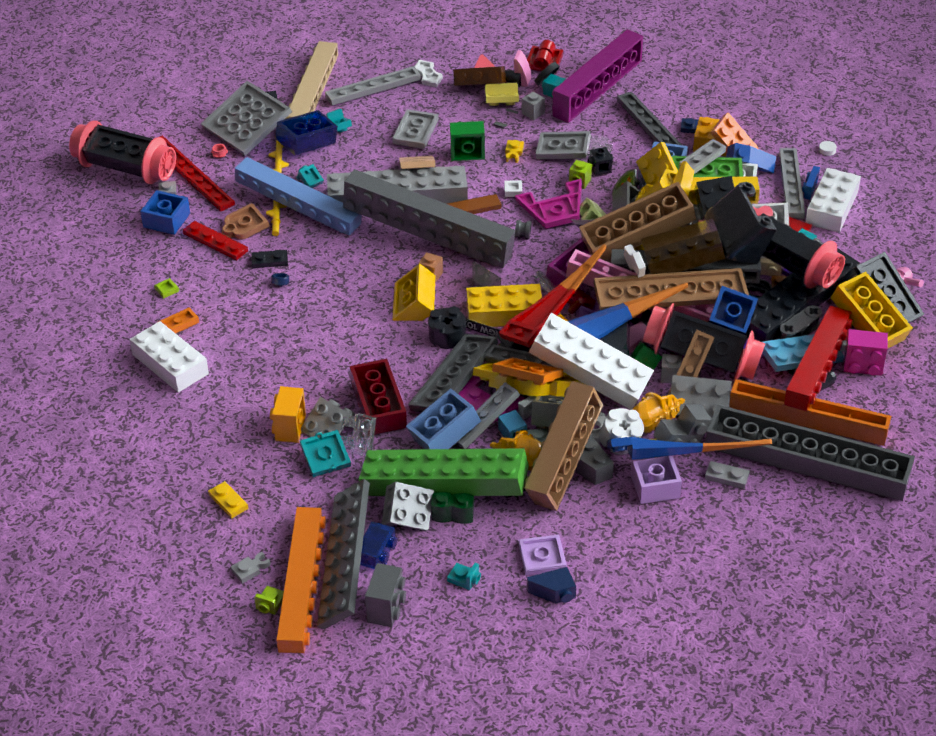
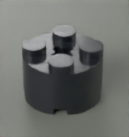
(446, 327)

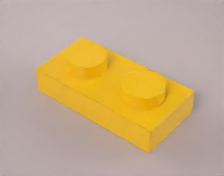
(228, 499)

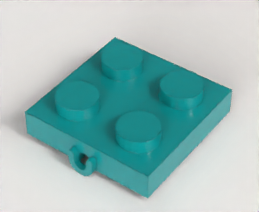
(325, 453)

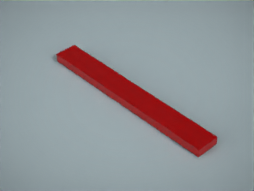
(200, 181)

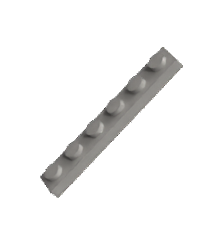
(372, 85)
(792, 182)

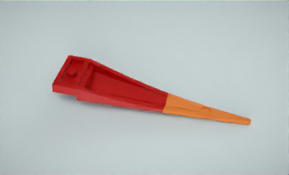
(527, 324)

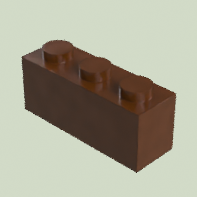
(480, 75)

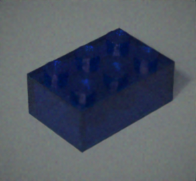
(306, 132)

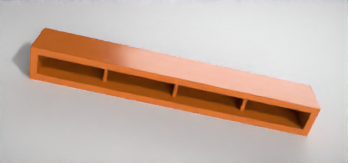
(821, 416)
(300, 582)

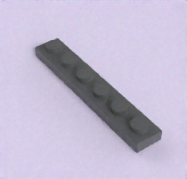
(646, 119)

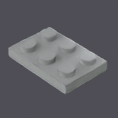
(415, 129)
(563, 145)
(701, 392)

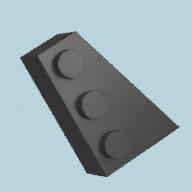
(595, 463)

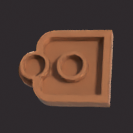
(244, 223)

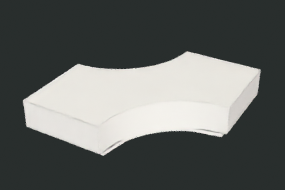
(429, 75)
(634, 260)

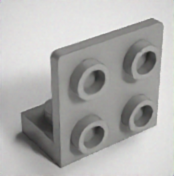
(407, 506)

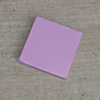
(541, 554)

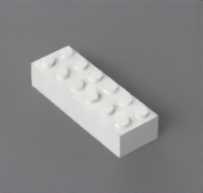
(591, 361)

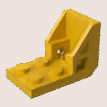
(657, 170)

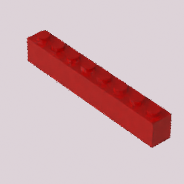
(818, 359)

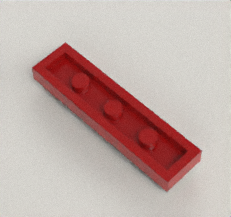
(215, 240)

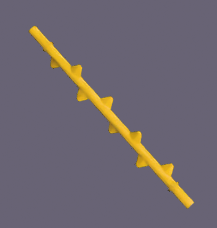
(275, 212)

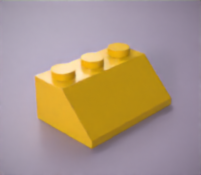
(414, 295)

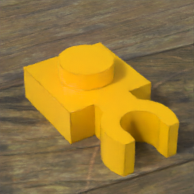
(514, 149)

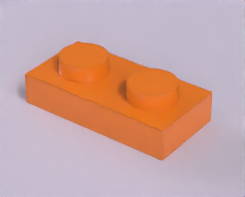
(181, 320)

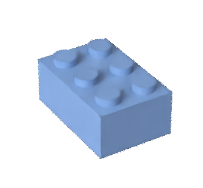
(444, 422)

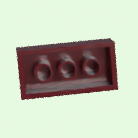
(378, 395)

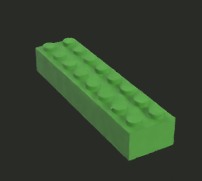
(448, 470)

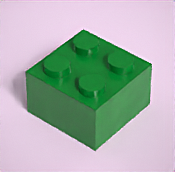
(467, 141)

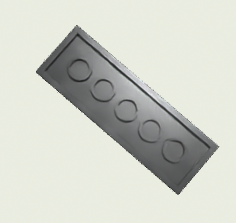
(454, 370)

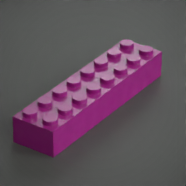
(597, 76)

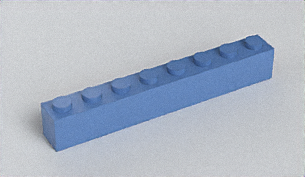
(297, 196)

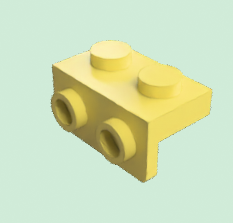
(501, 93)

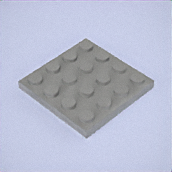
(246, 118)

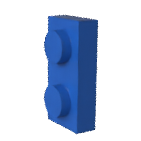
(811, 181)

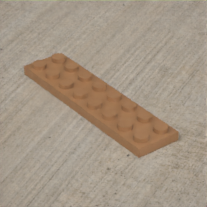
(701, 289)

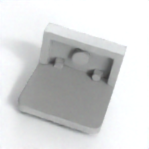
(325, 417)

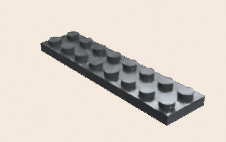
(343, 555)

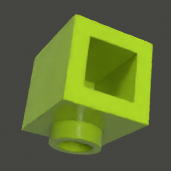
(582, 171)

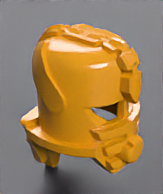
(655, 408)
(521, 440)

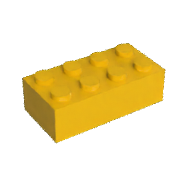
(499, 304)
(871, 308)

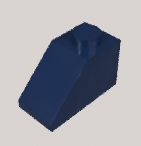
(553, 586)

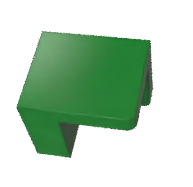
(646, 355)

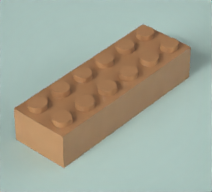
(640, 219)
(563, 445)

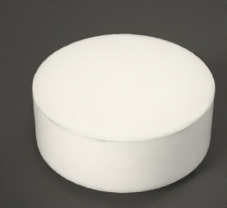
(827, 148)

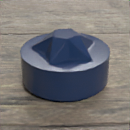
(280, 279)

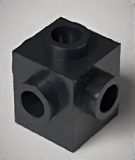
(601, 161)

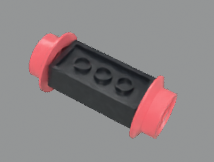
(122, 151)
(801, 255)
(724, 352)

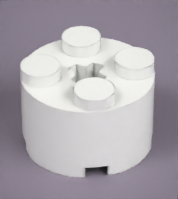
(621, 424)

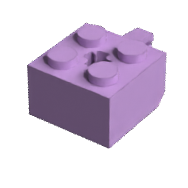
(656, 479)

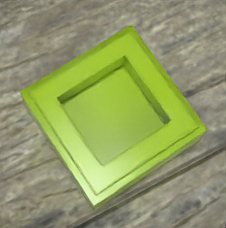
(166, 288)

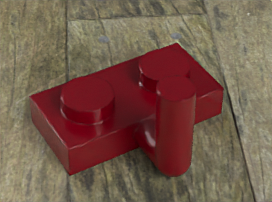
(580, 299)

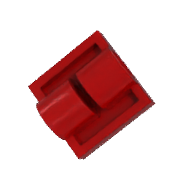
(544, 55)

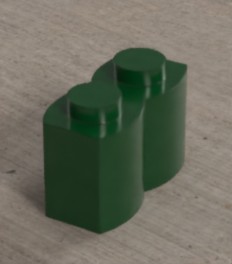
(451, 507)

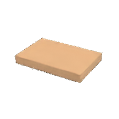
(417, 162)

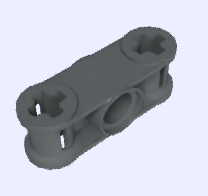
(801, 323)

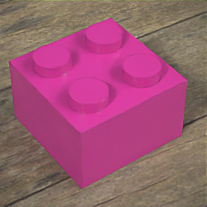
(865, 352)

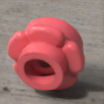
(219, 150)

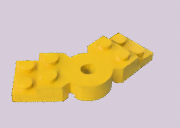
(554, 388)

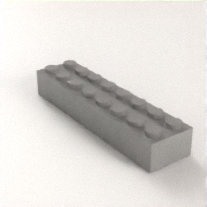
(438, 183)

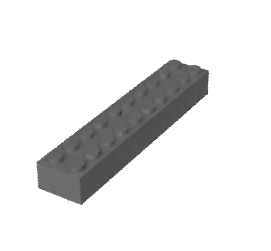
(428, 218)
(813, 452)

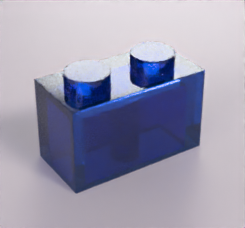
(377, 544)

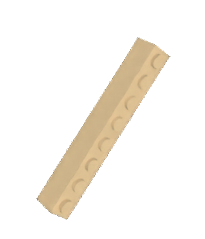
(314, 79)

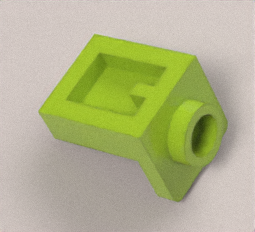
(269, 600)

